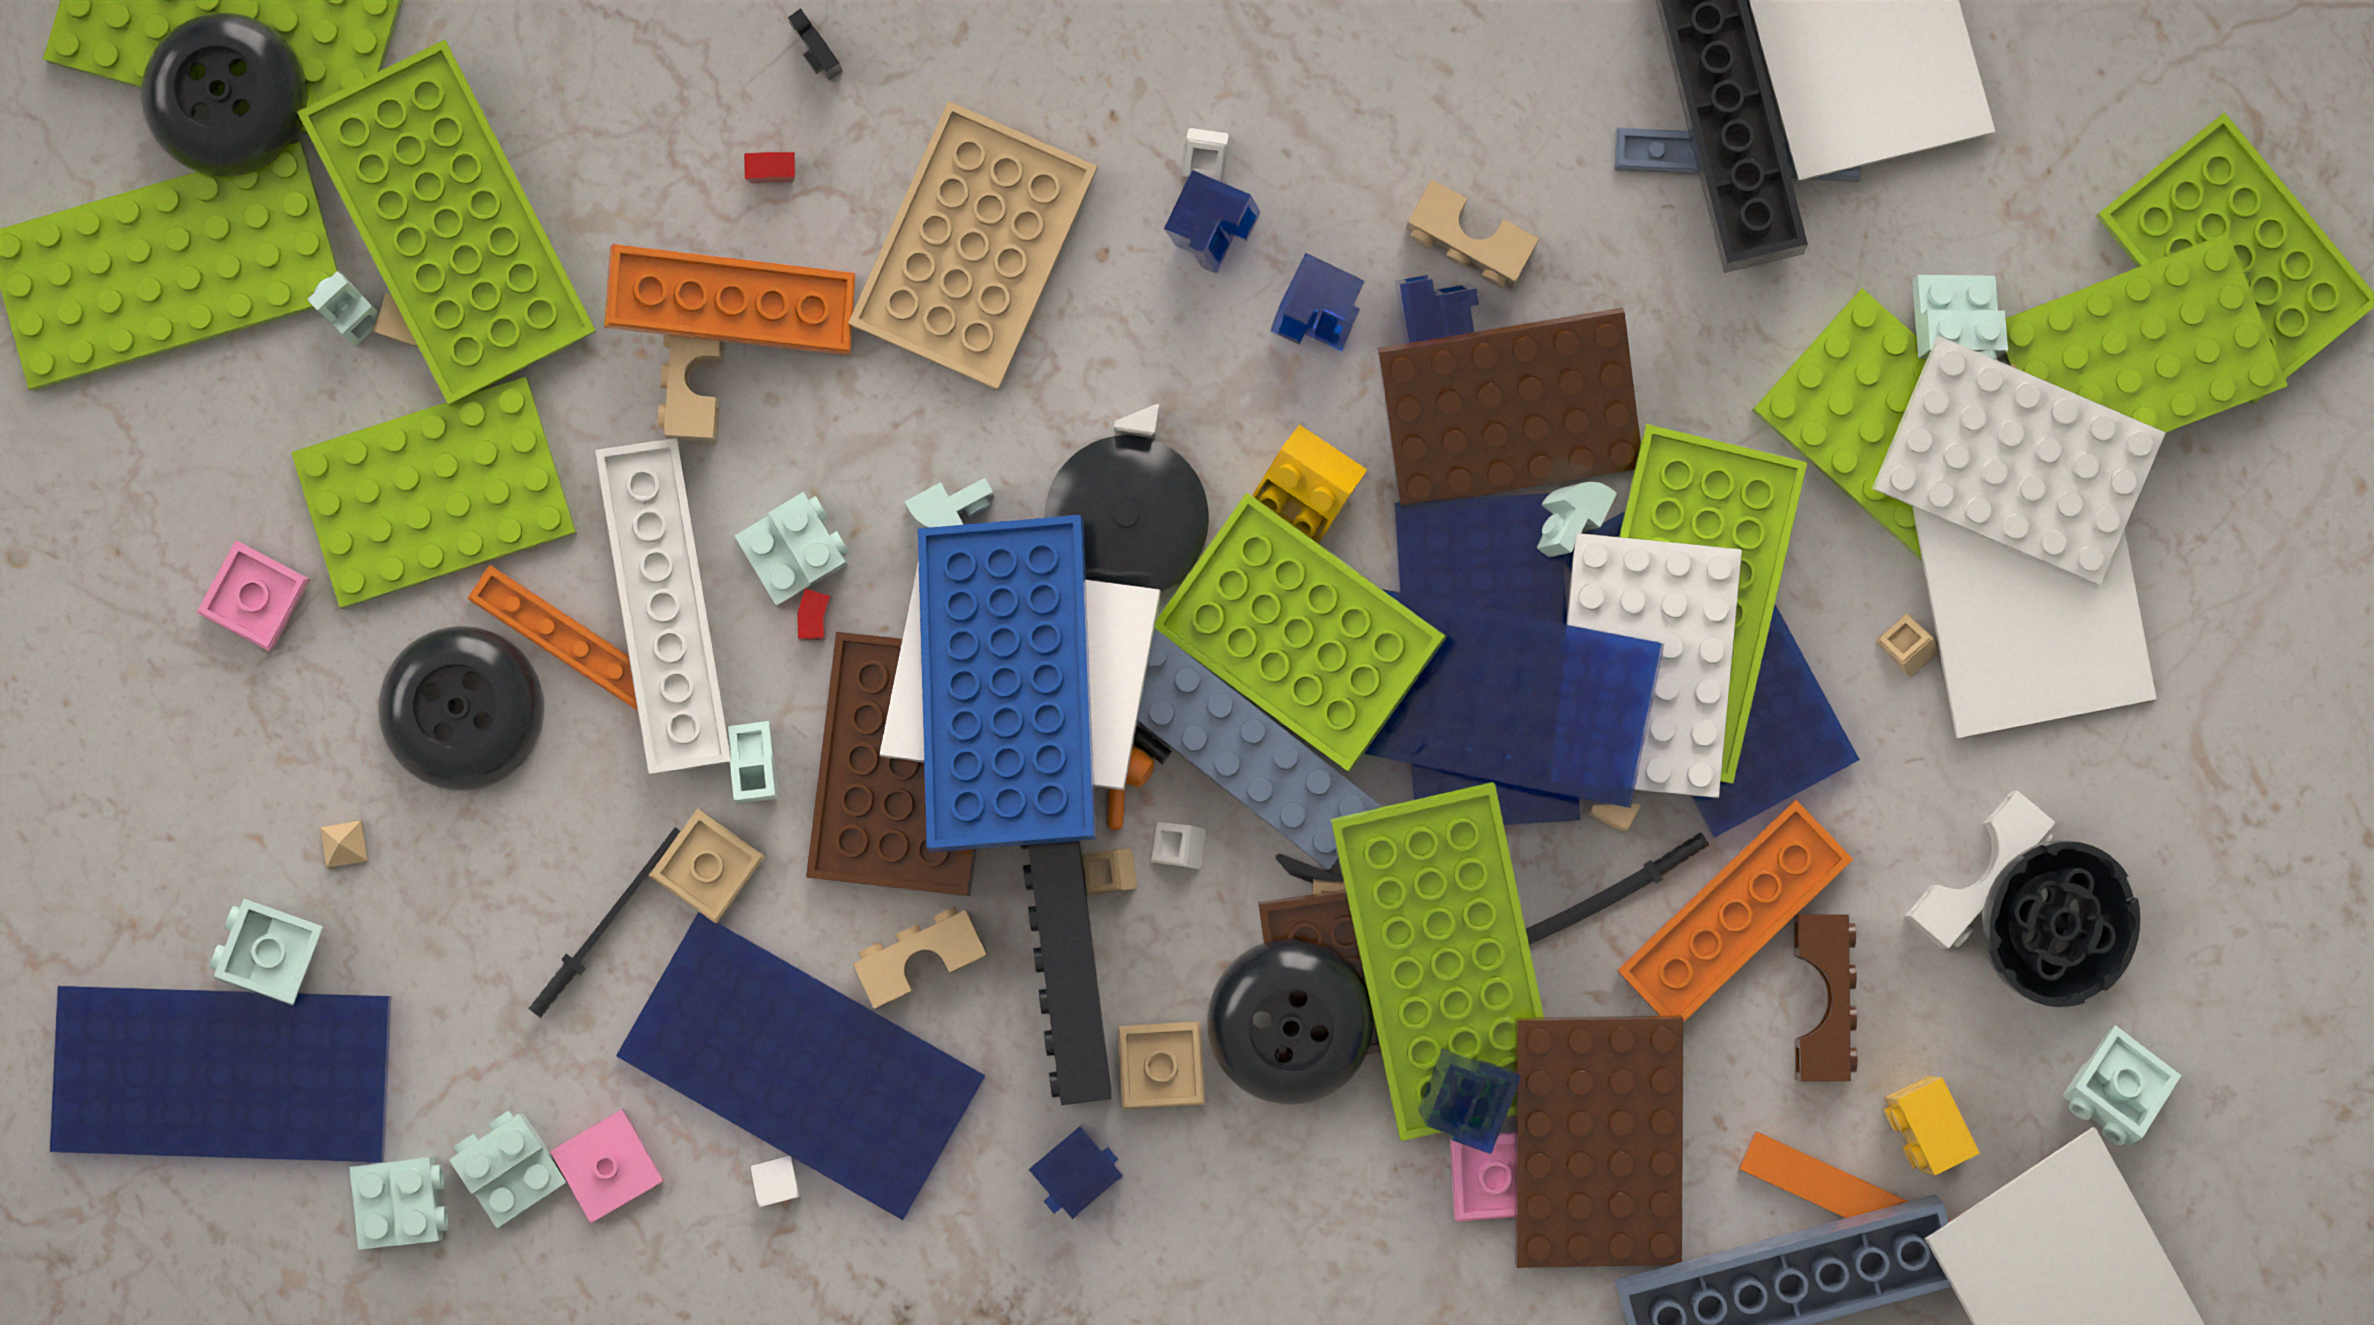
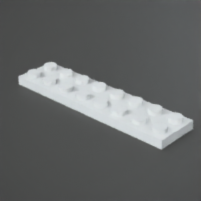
(662, 606)

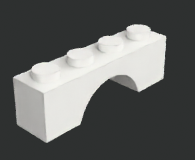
(1947, 912)

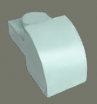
(345, 307)
(938, 509)
(1574, 511)
(752, 763)

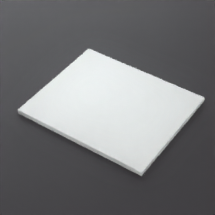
(1869, 79)
(2027, 636)
(1119, 646)
(2062, 1249)

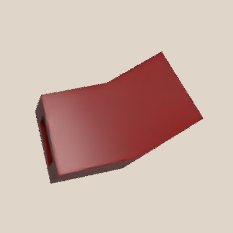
(769, 167)
(812, 615)

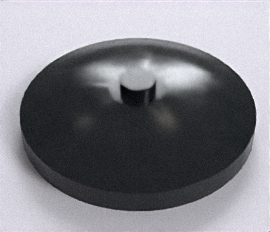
(1138, 510)

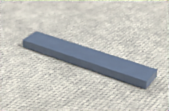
(1673, 153)

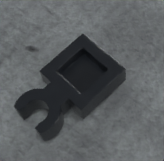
(818, 54)

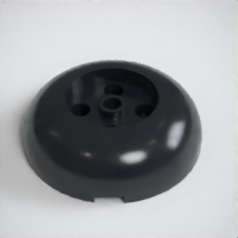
(224, 142)
(507, 692)
(2098, 937)
(1262, 982)

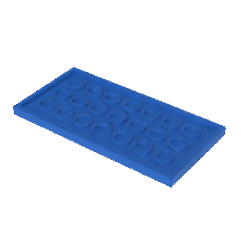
(1006, 684)

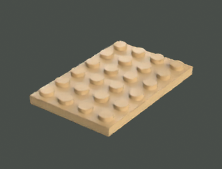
(973, 245)

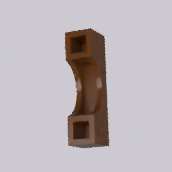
(1826, 1049)

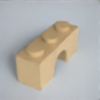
(1437, 223)
(686, 413)
(885, 969)

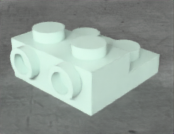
(1961, 311)
(792, 548)
(265, 951)
(2121, 1088)
(507, 1167)
(398, 1203)

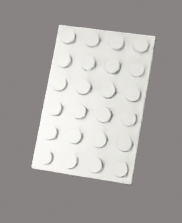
(2018, 460)
(1689, 604)

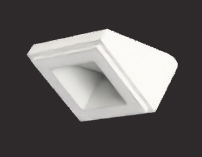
(1205, 153)
(1140, 423)
(1178, 845)
(775, 1181)

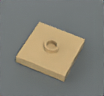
(707, 866)
(1161, 1065)

